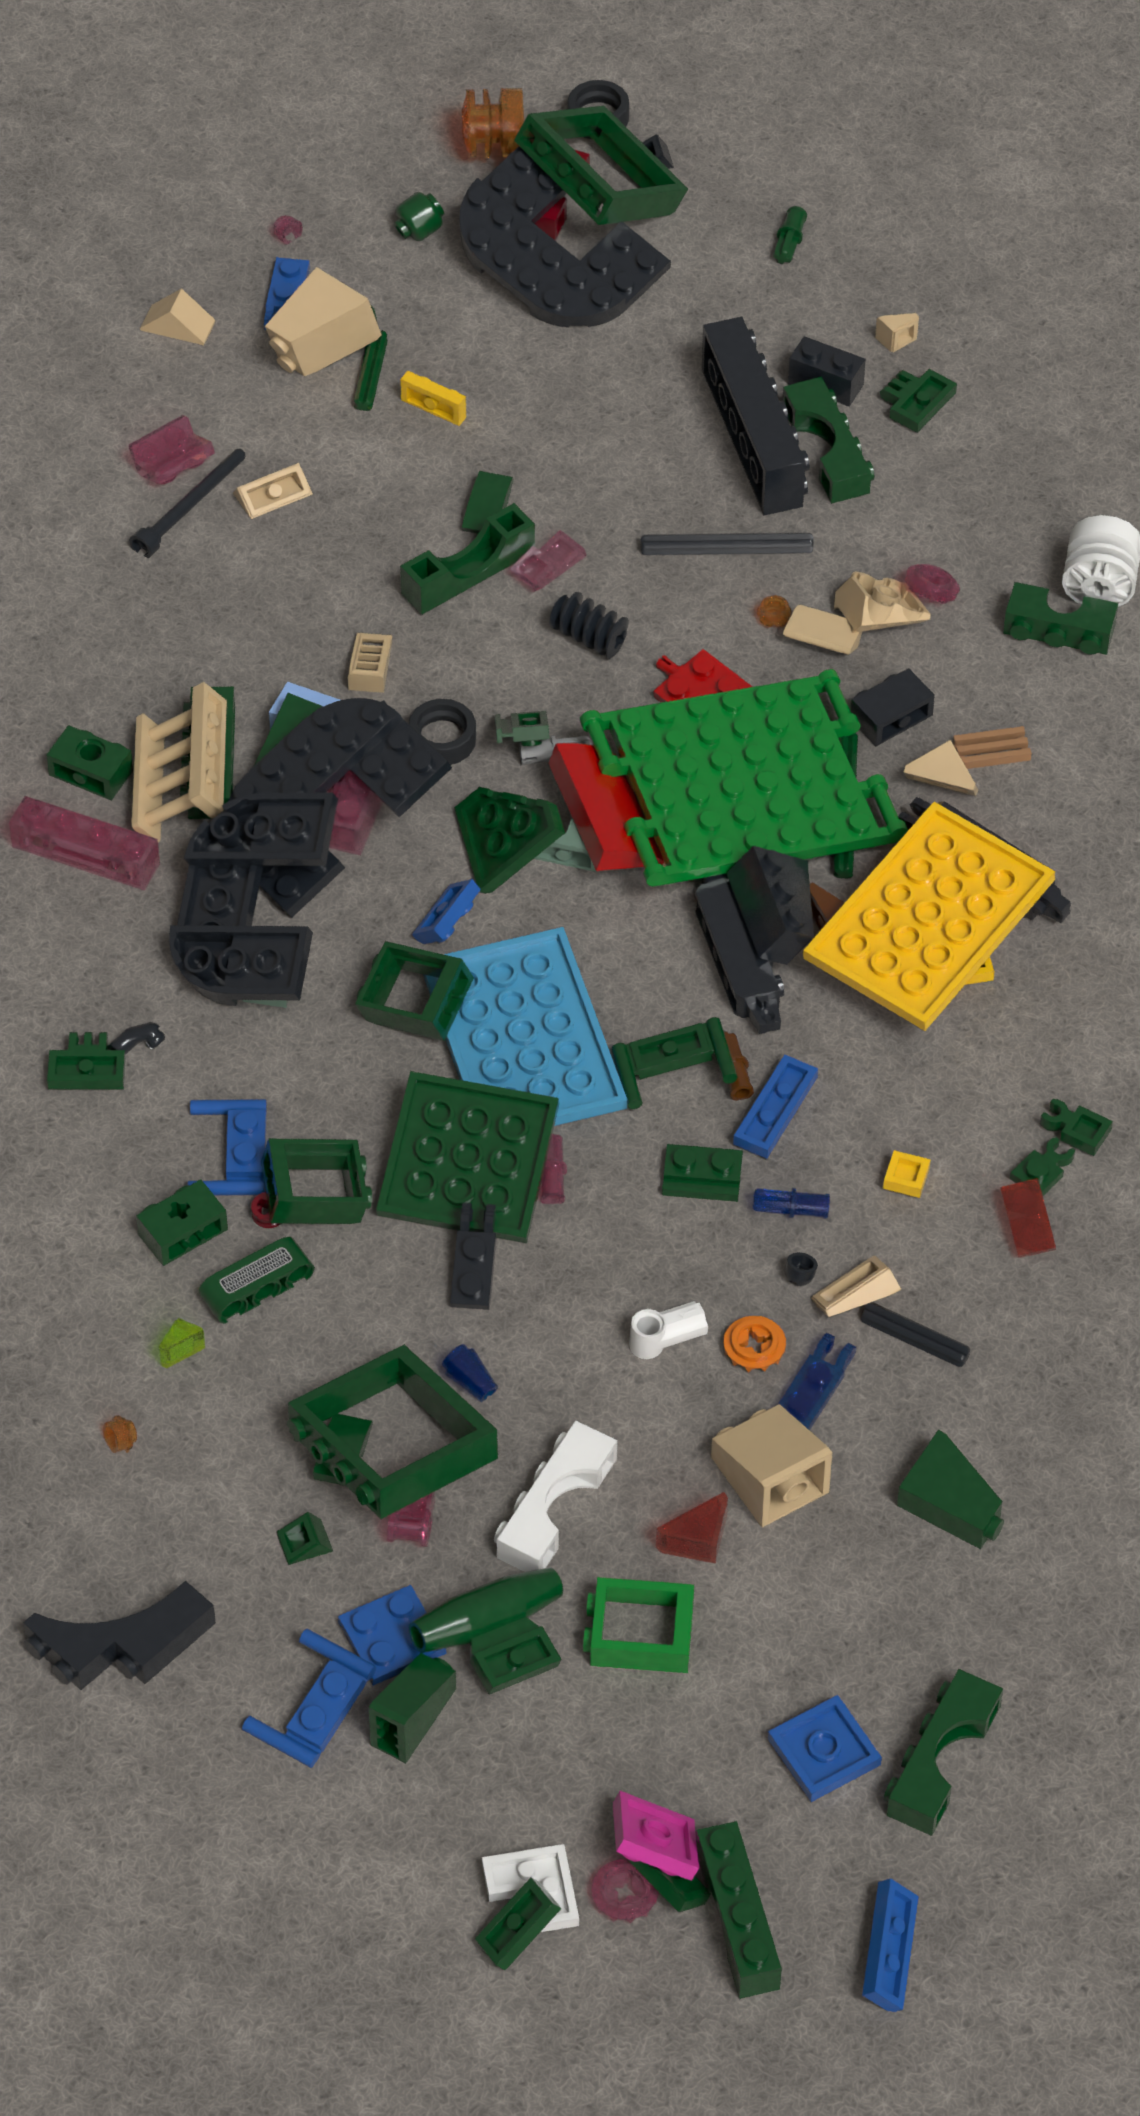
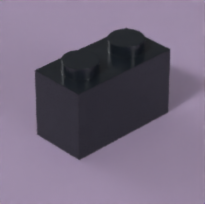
(839, 369)
(892, 706)

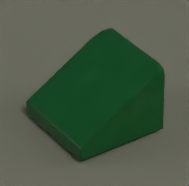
(304, 1539)

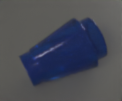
(469, 1372)

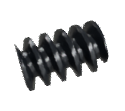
(589, 624)

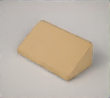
(273, 491)
(822, 630)

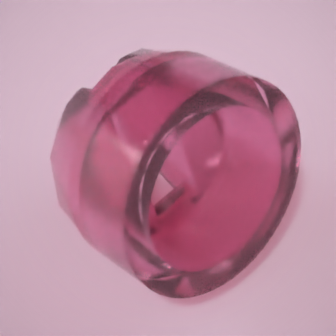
(285, 225)

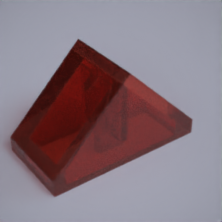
(696, 1532)

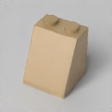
(321, 324)
(773, 1463)

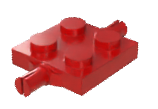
(696, 678)

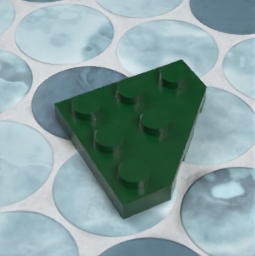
(505, 833)

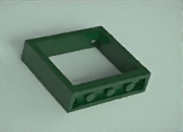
(543, 140)
(473, 1449)

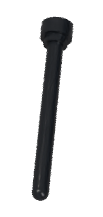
(150, 537)

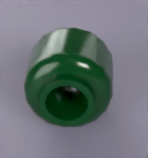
(419, 216)

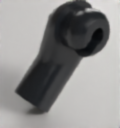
(133, 1035)

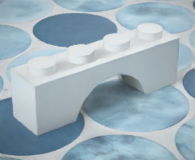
(578, 1461)

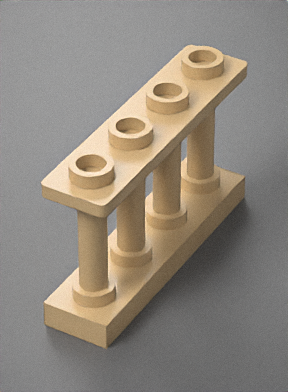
(204, 769)

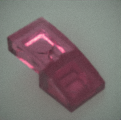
(544, 565)

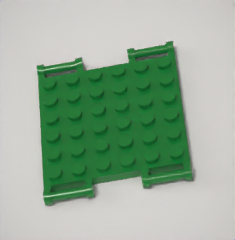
(741, 775)

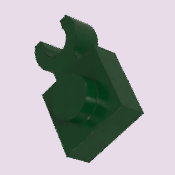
(1079, 1128)
(1043, 1167)

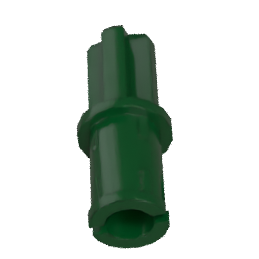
(790, 234)

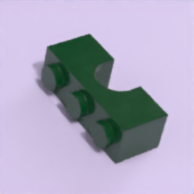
(1084, 629)

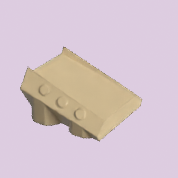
(878, 603)

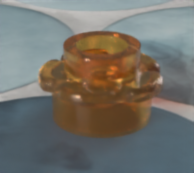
(777, 605)
(122, 1431)

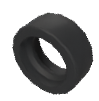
(604, 92)
(450, 711)

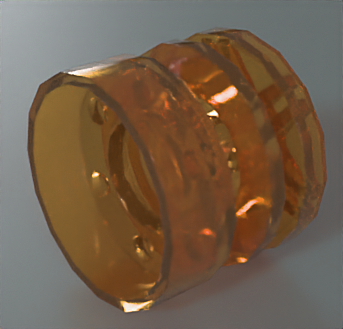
(492, 122)

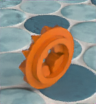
(761, 1329)

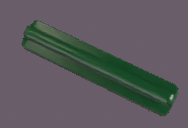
(370, 373)

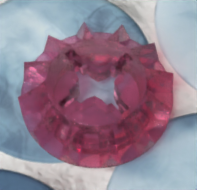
(932, 583)
(616, 1875)

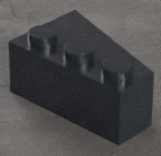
(774, 902)

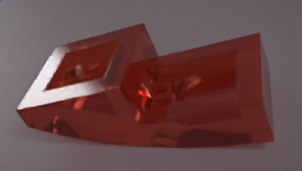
(1028, 1218)

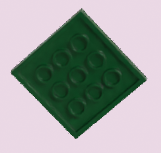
(467, 1146)

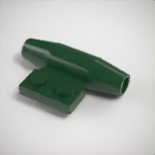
(497, 1625)

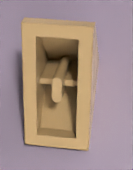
(179, 318)
(943, 769)

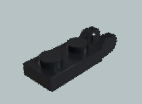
(474, 1261)

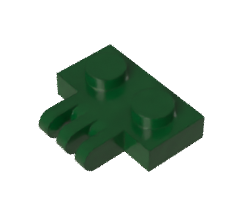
(916, 398)
(86, 1065)

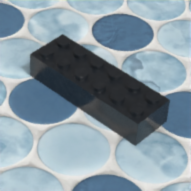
(754, 415)

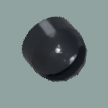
(795, 1273)

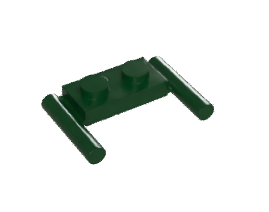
(672, 1052)

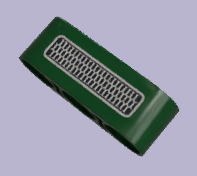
(255, 1278)

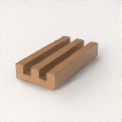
(992, 742)

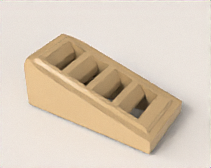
(369, 679)
(857, 1287)

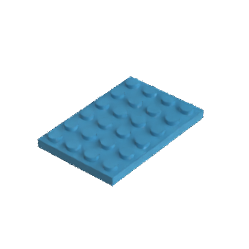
(533, 1026)

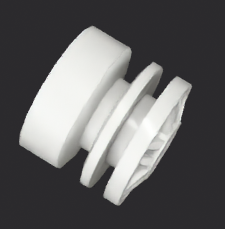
(1102, 560)

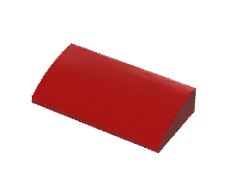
(598, 806)

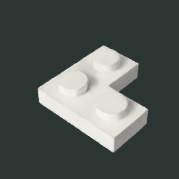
(548, 1865)

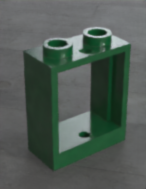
(444, 1000)
(315, 1154)

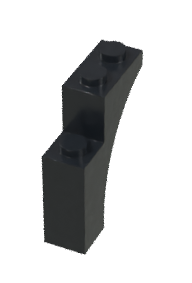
(137, 1643)

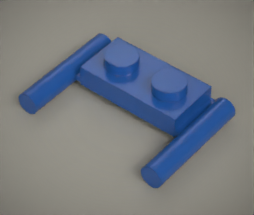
(244, 1144)
(322, 1707)

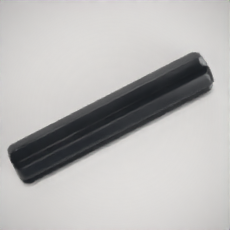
(915, 1334)

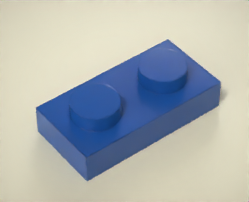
(444, 914)

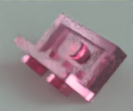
(169, 451)

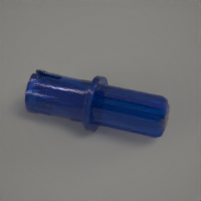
(791, 1202)

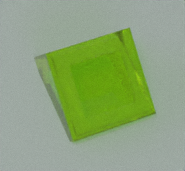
(181, 1342)

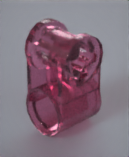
(413, 1521)

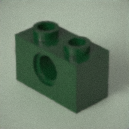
(89, 762)

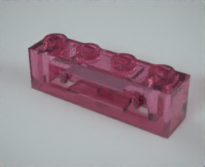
(85, 842)

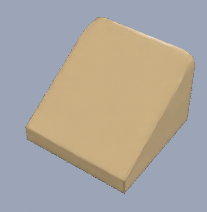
(897, 330)

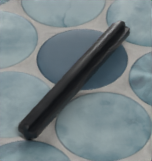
(726, 543)

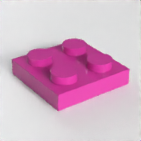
(655, 1836)

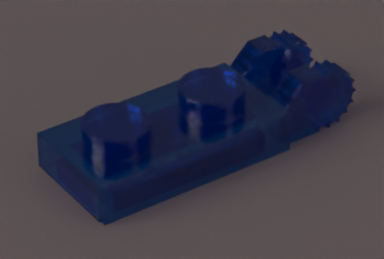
(816, 1382)

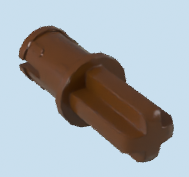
(742, 1087)

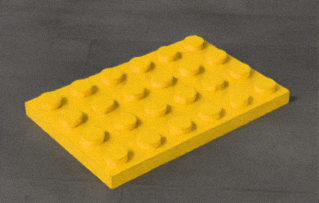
(929, 915)

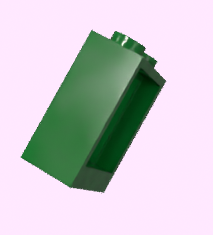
(637, 1654)

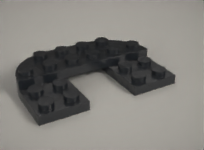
(559, 288)
(318, 752)
(226, 857)

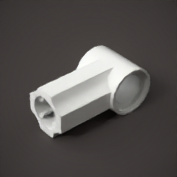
(656, 1330)

